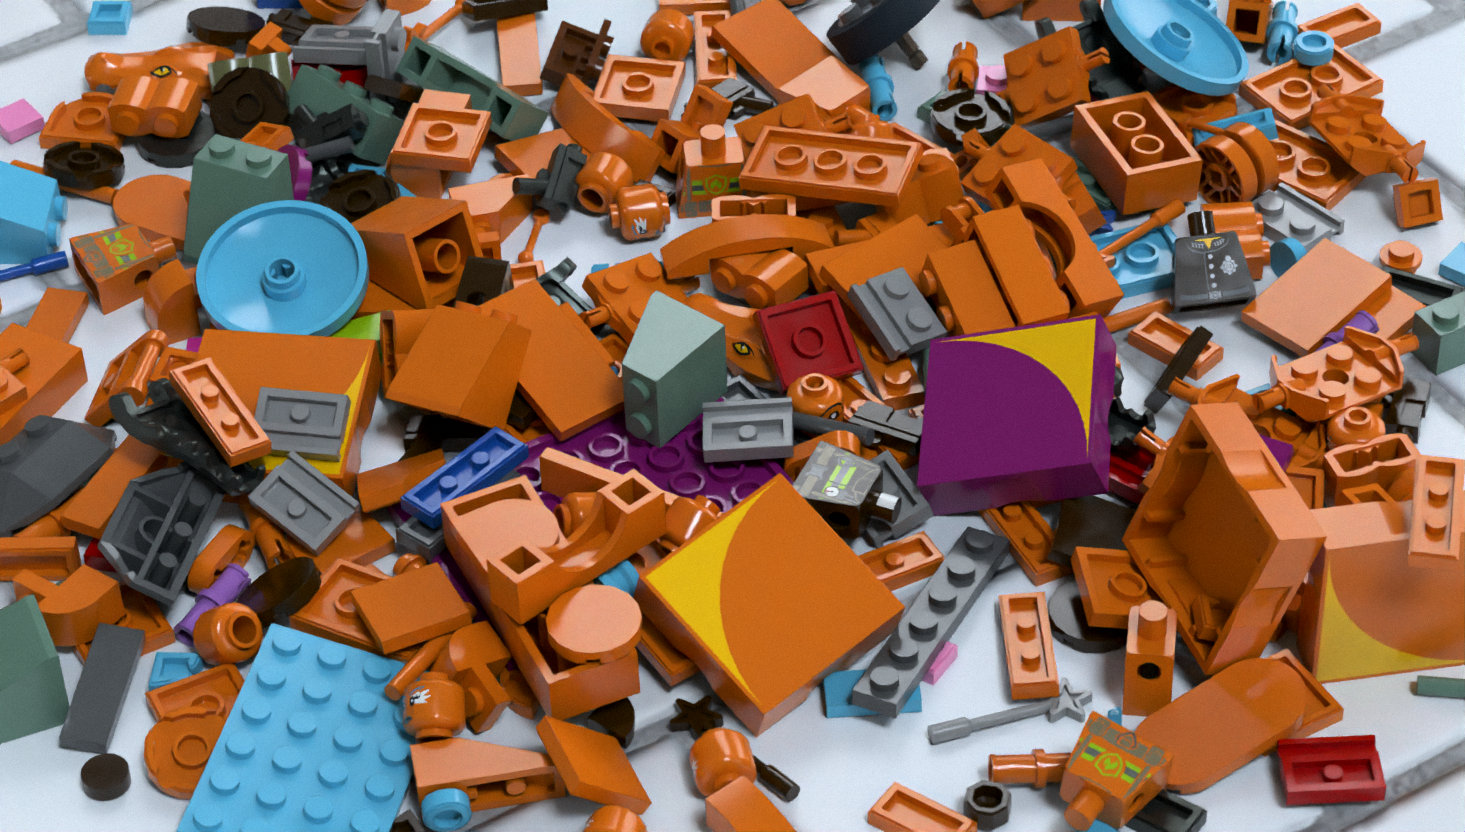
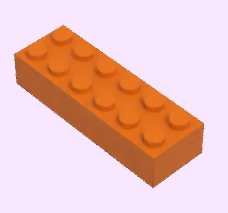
(558, 683)

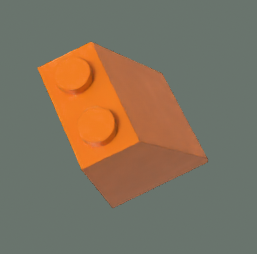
(419, 248)
(464, 365)

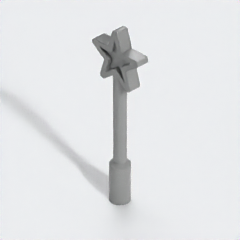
(1069, 704)

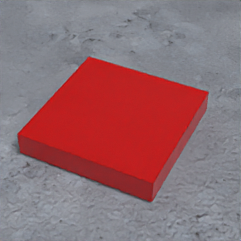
(807, 339)

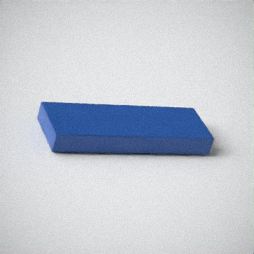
(466, 473)

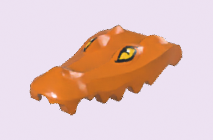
(178, 61)
(743, 345)

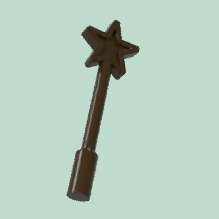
(699, 719)

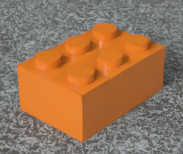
(1135, 152)

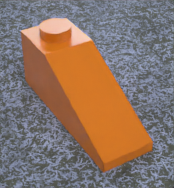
(486, 772)

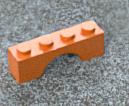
(1078, 263)
(620, 523)

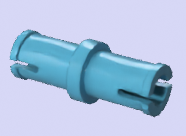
(1282, 32)
(880, 87)

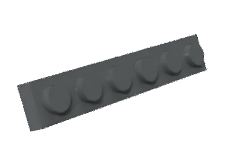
(930, 622)

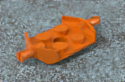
(1362, 135)
(1338, 375)
(1307, 441)

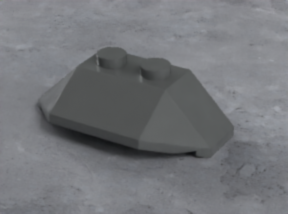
(46, 466)
(161, 529)

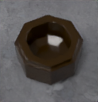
(987, 804)

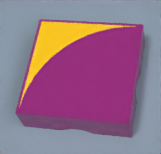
(1017, 415)

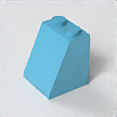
(29, 214)

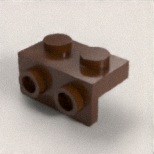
(577, 53)

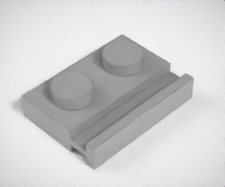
(332, 45)
(386, 49)
(1296, 216)
(896, 313)
(303, 422)
(748, 429)
(304, 503)
(913, 507)

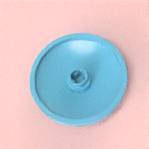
(1180, 43)
(283, 270)

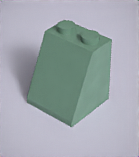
(228, 180)
(671, 369)
(30, 673)

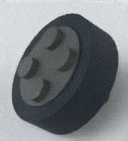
(876, 24)

